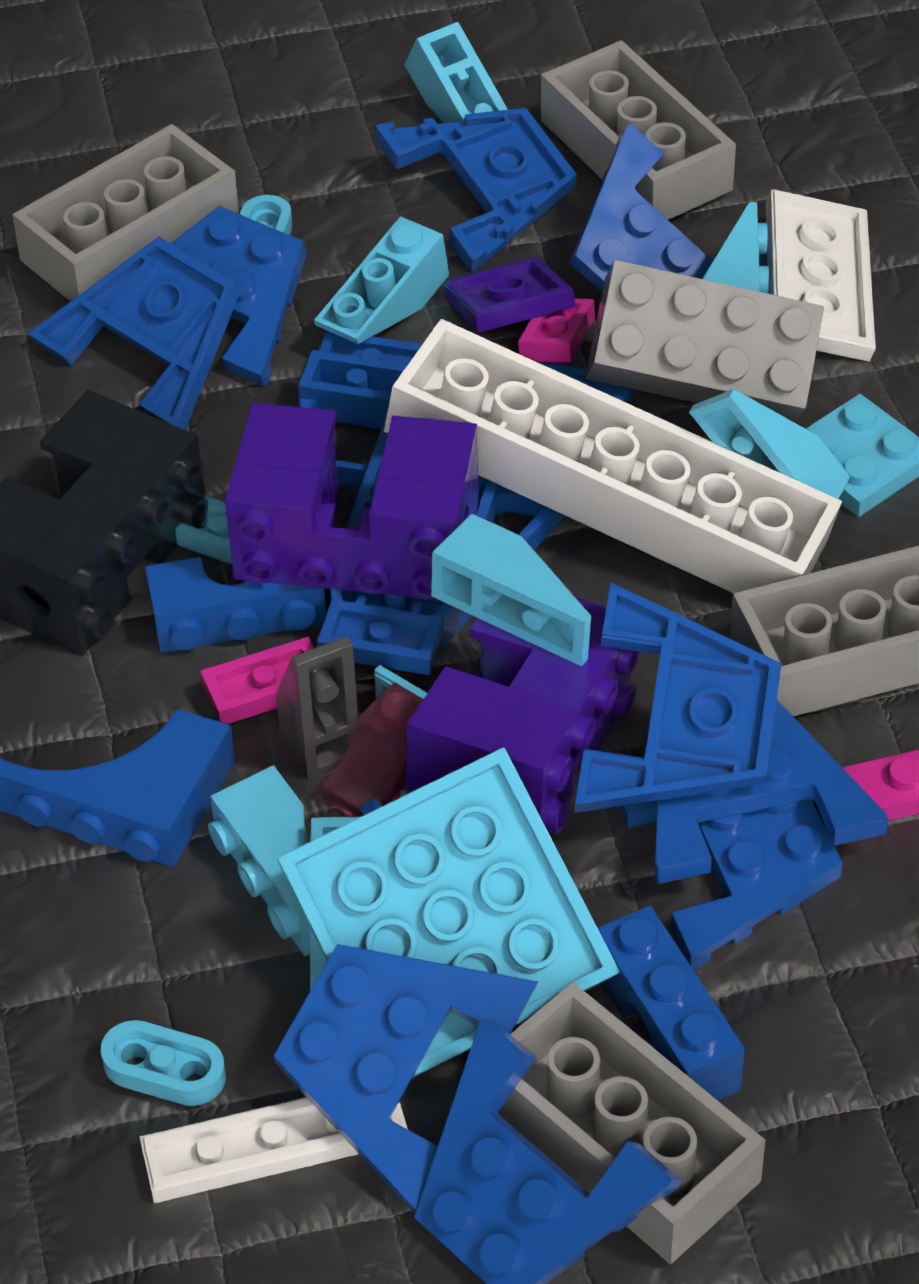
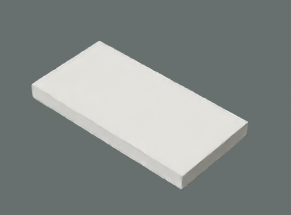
(823, 258)

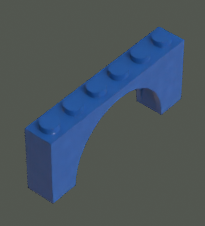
(136, 802)

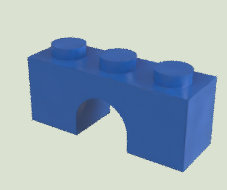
(199, 612)
(672, 1003)

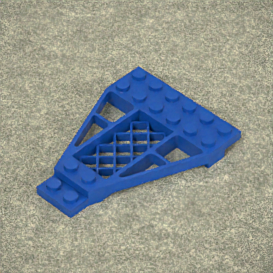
(358, 384)

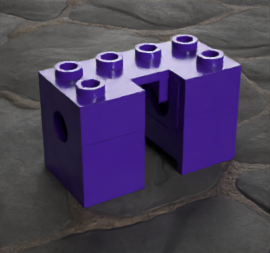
(289, 493)
(529, 705)

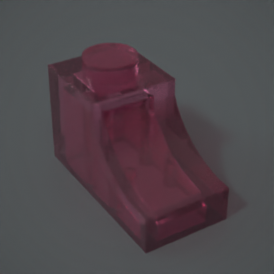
(377, 755)

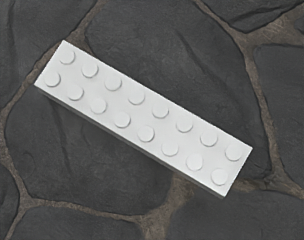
(617, 464)

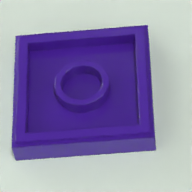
(508, 294)

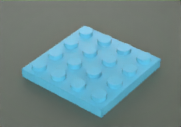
(454, 881)

